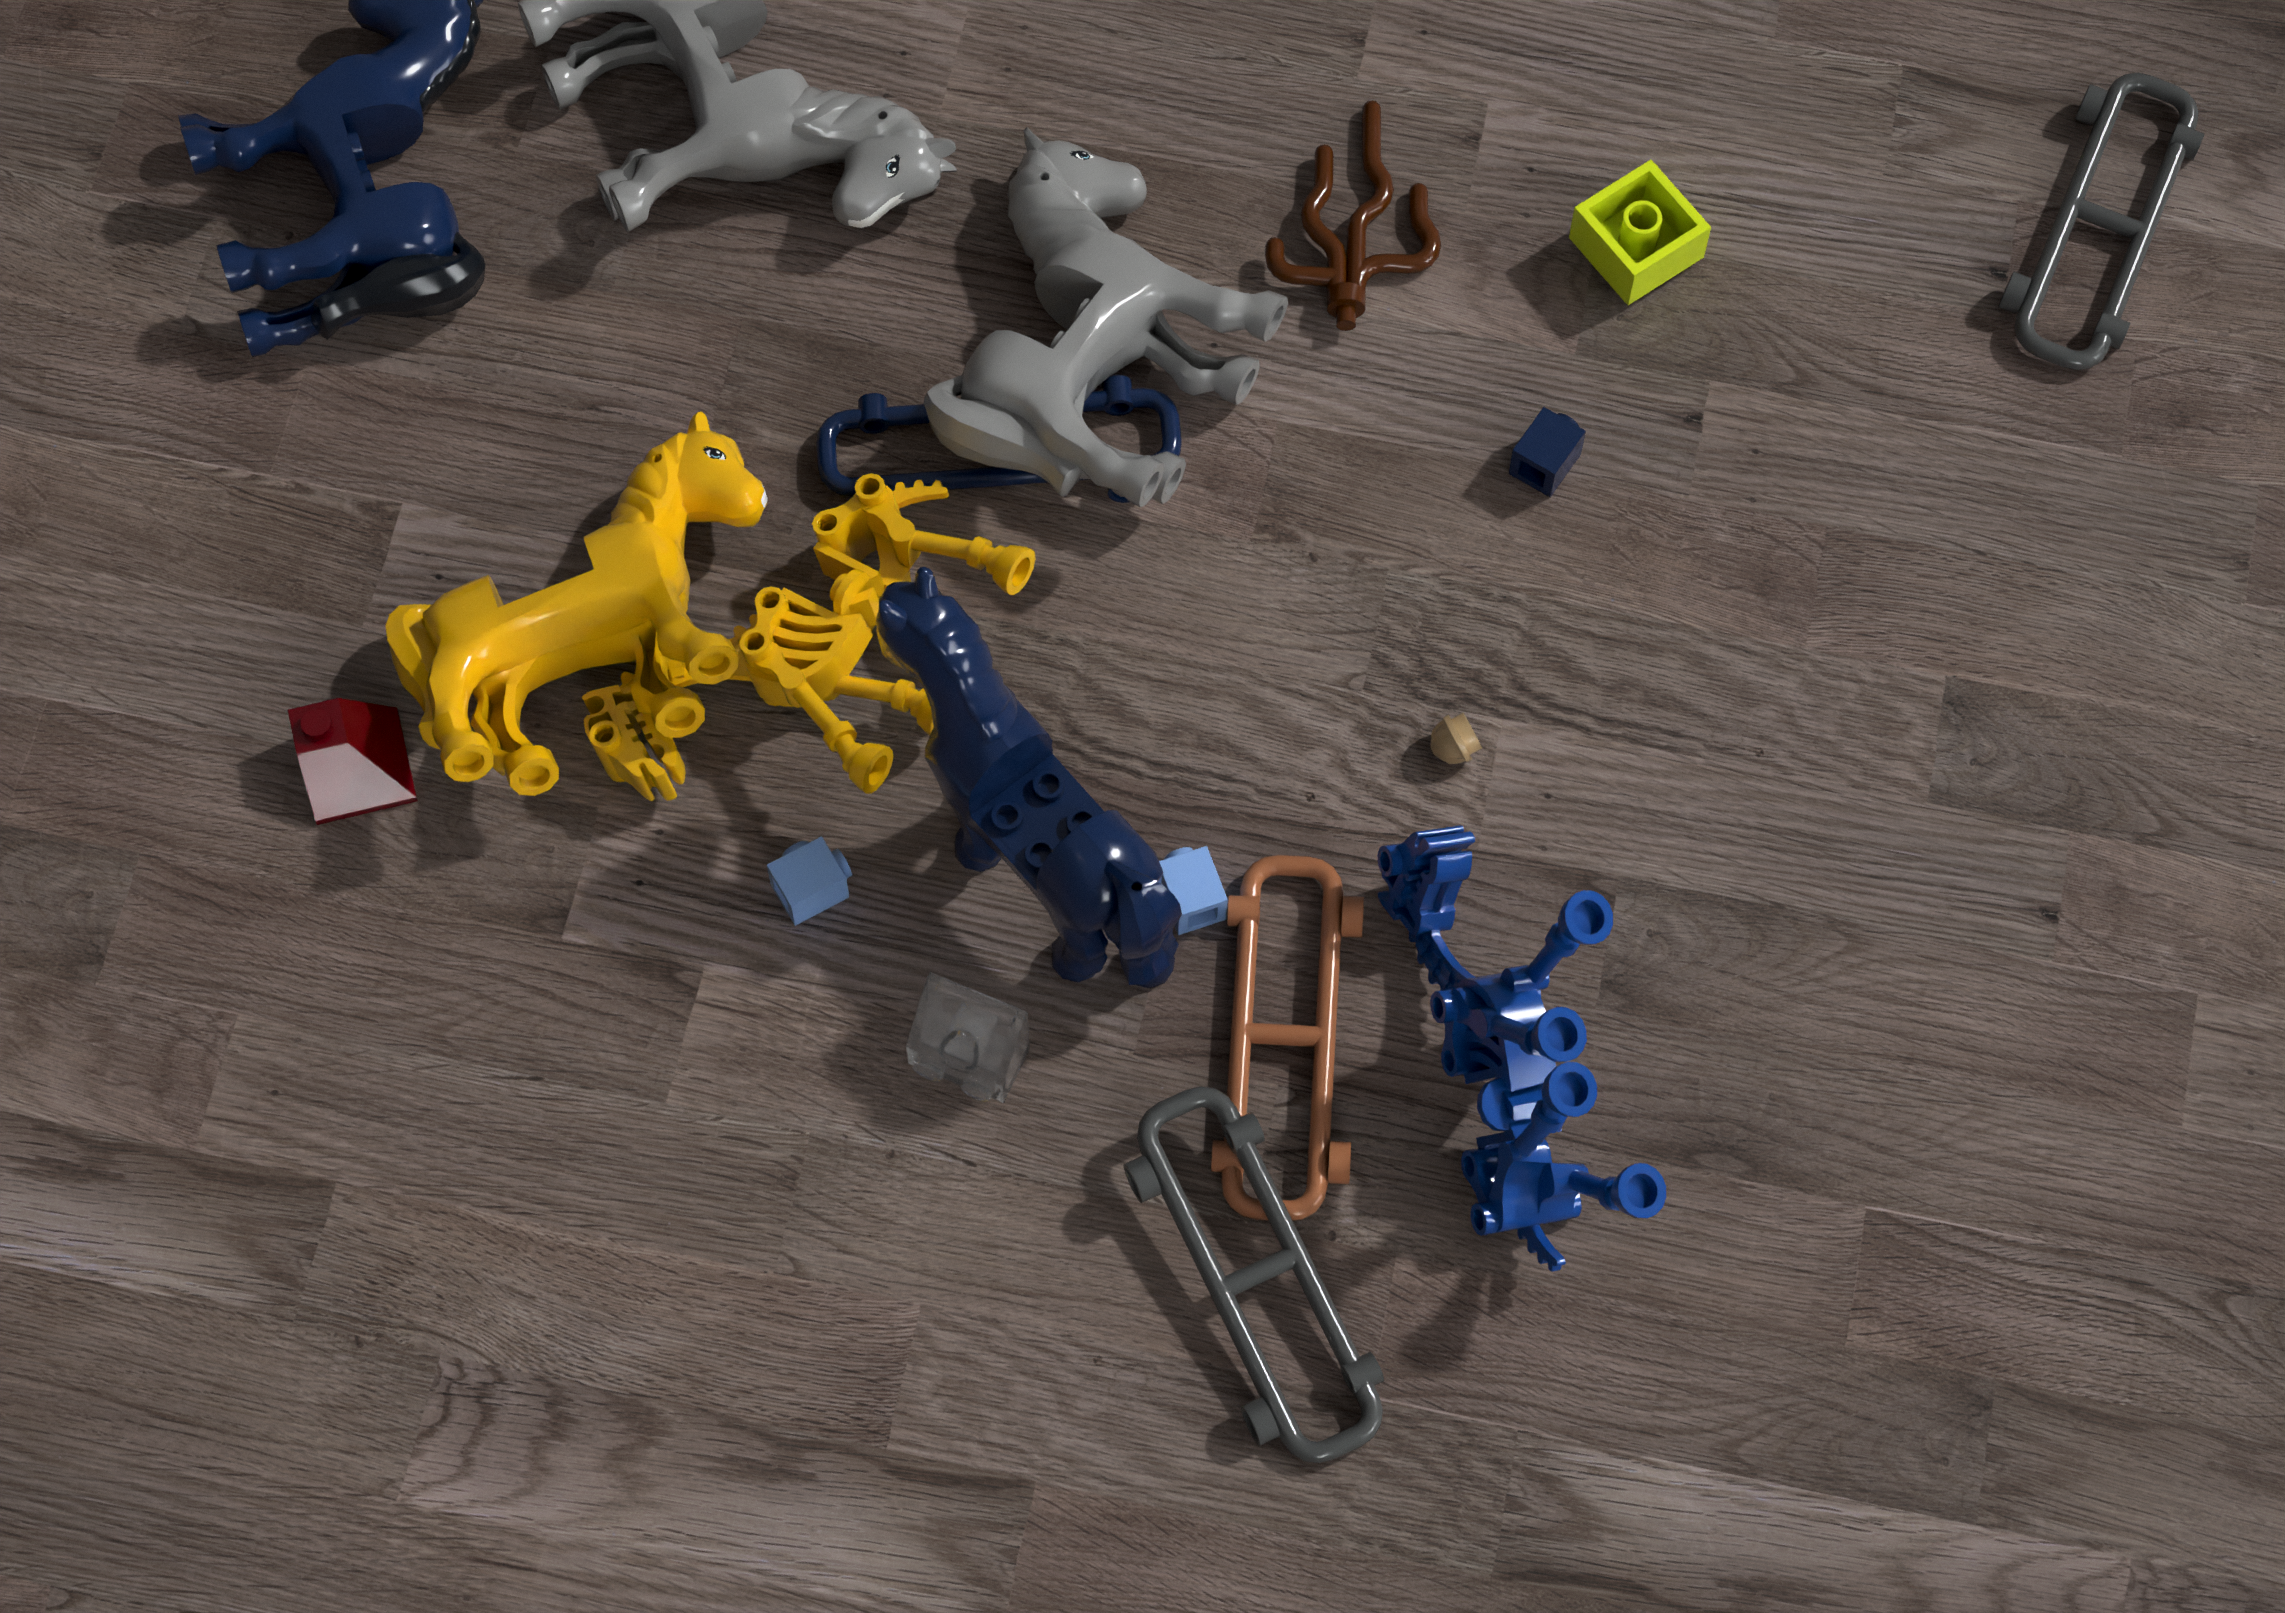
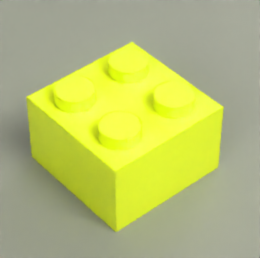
(1639, 232)

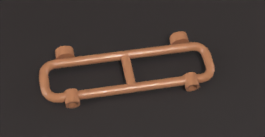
(1340, 918)

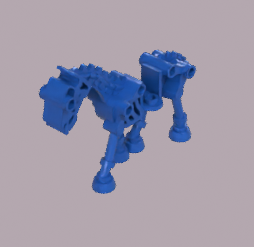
(1506, 1036)

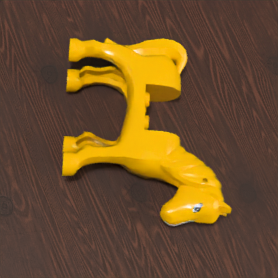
(614, 614)

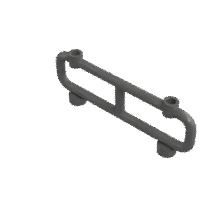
(2027, 294)
(1269, 1414)

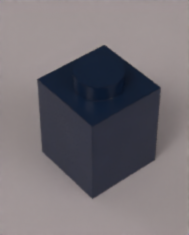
(1547, 451)

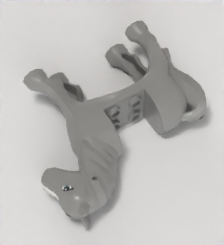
(744, 127)
(1109, 293)

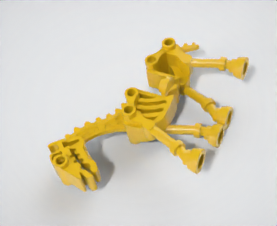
(805, 652)

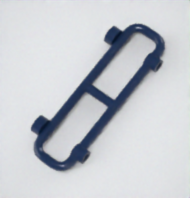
(875, 417)

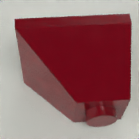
(351, 758)

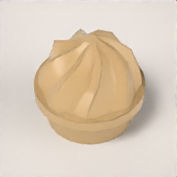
(1454, 740)

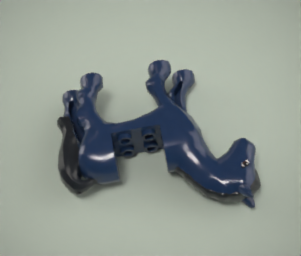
(389, 241)

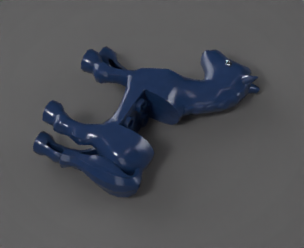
(1022, 801)

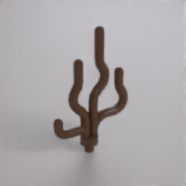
(1348, 276)

